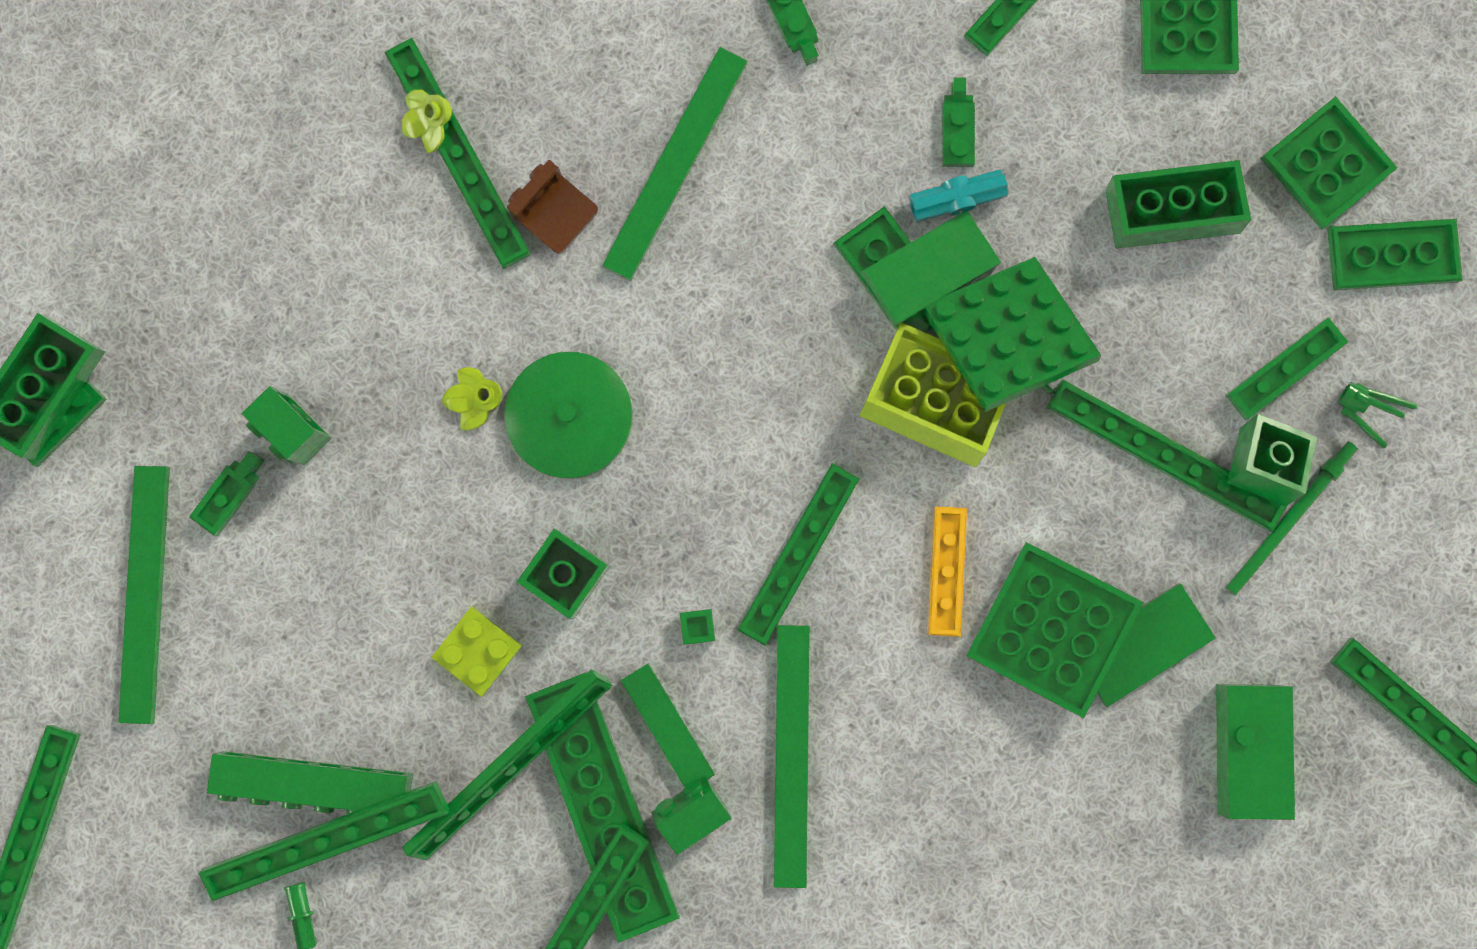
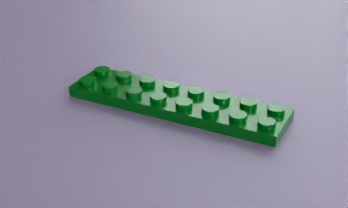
(598, 803)

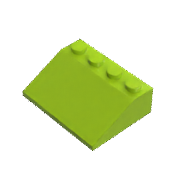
(928, 399)

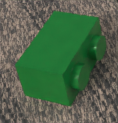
(690, 815)

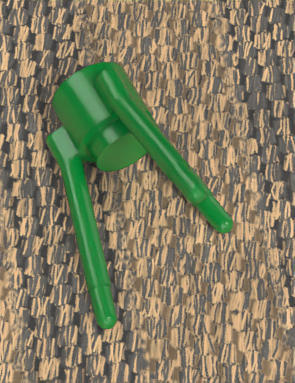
(1358, 398)

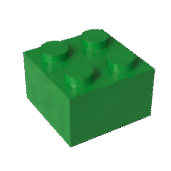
(286, 426)
(1272, 460)
(563, 574)

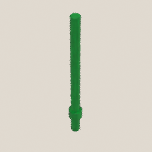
(1329, 471)

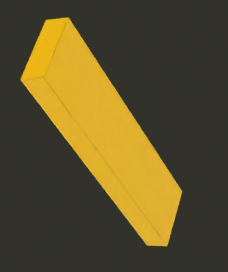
(947, 571)

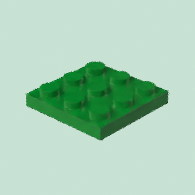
(1189, 36)
(1328, 163)

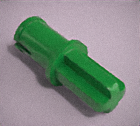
(300, 916)

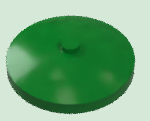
(568, 415)

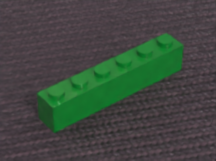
(301, 782)

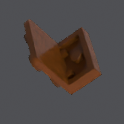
(552, 207)

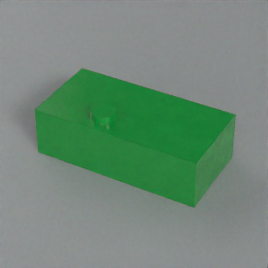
(1177, 204)
(41, 383)
(1255, 751)

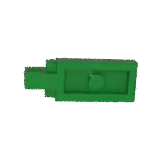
(796, 27)
(958, 126)
(227, 494)

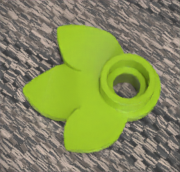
(426, 118)
(468, 399)

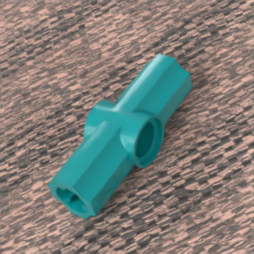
(958, 195)

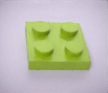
(477, 651)

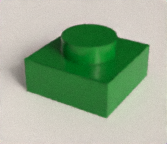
(697, 626)

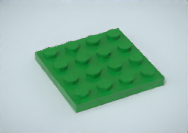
(1011, 333)
(1054, 629)

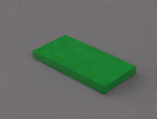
(870, 243)
(1395, 254)
(930, 267)
(1159, 638)

